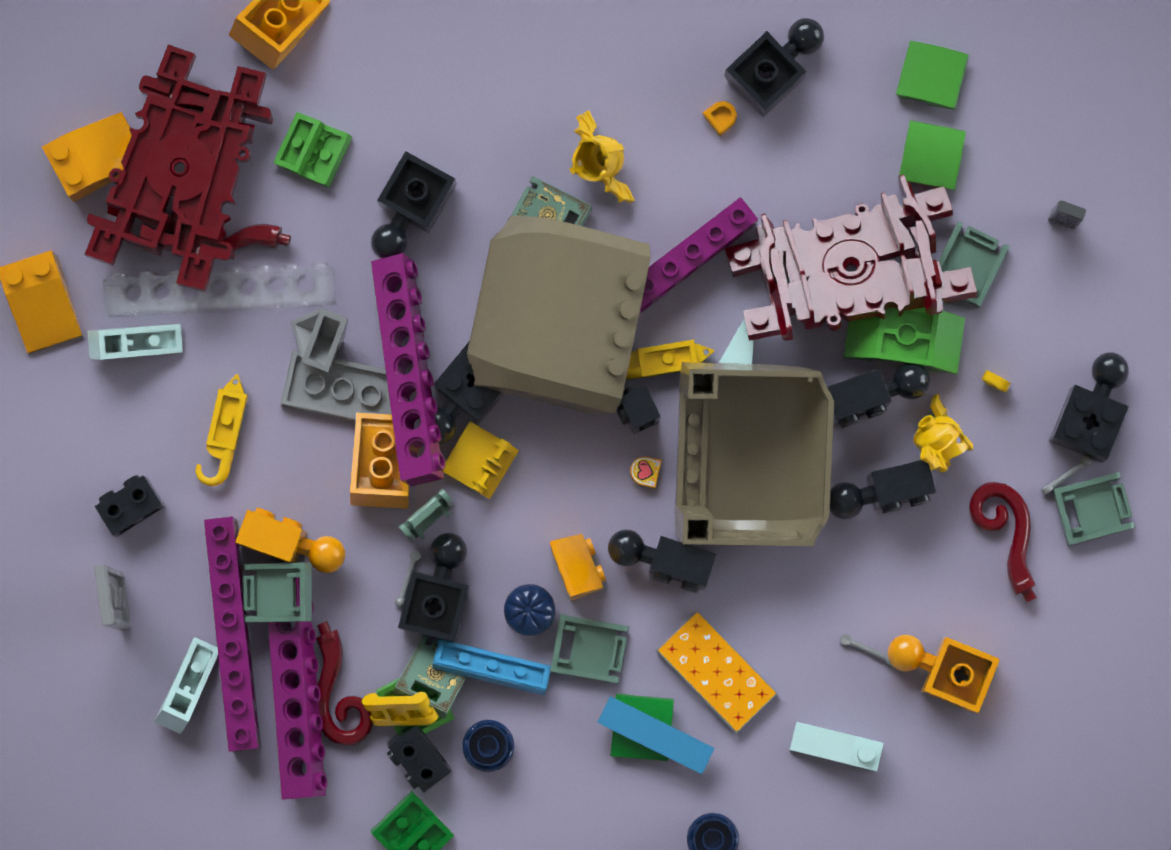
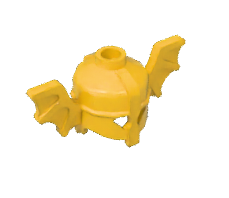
(599, 158)
(938, 438)

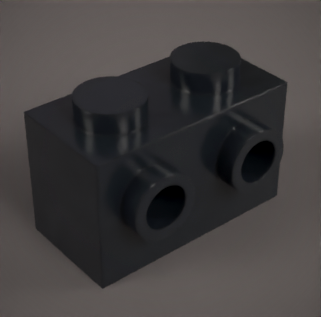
(638, 409)
(129, 505)
(419, 758)

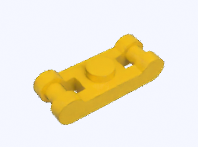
(400, 710)

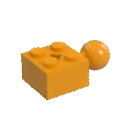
(287, 541)
(908, 654)

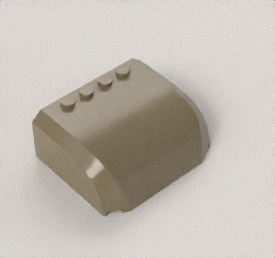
(558, 313)
(753, 454)

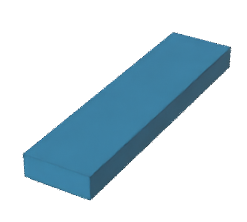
(491, 667)
(655, 735)

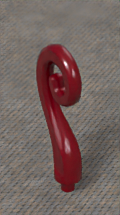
(256, 234)
(1017, 569)
(332, 654)

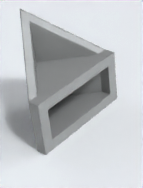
(320, 337)

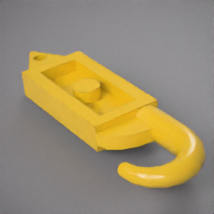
(665, 358)
(224, 430)

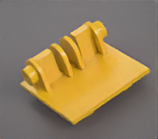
(480, 460)

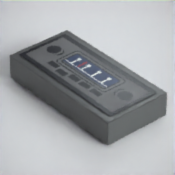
(1067, 214)

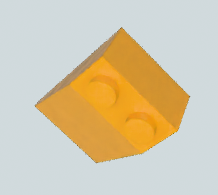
(275, 27)
(89, 154)
(40, 301)
(375, 464)
(576, 565)

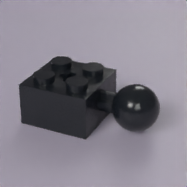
(768, 55)
(399, 200)
(454, 386)
(871, 395)
(1070, 431)
(885, 489)
(448, 553)
(668, 562)

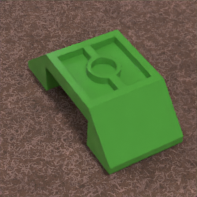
(908, 338)

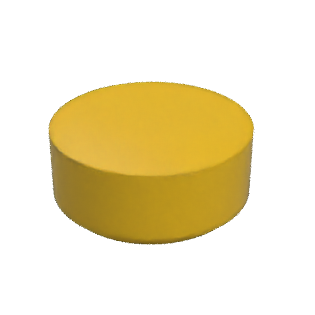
(995, 381)

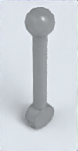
(1085, 461)
(415, 556)
(847, 640)

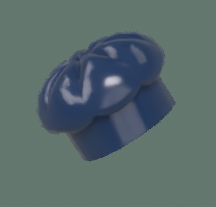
(529, 610)
(488, 745)
(712, 832)

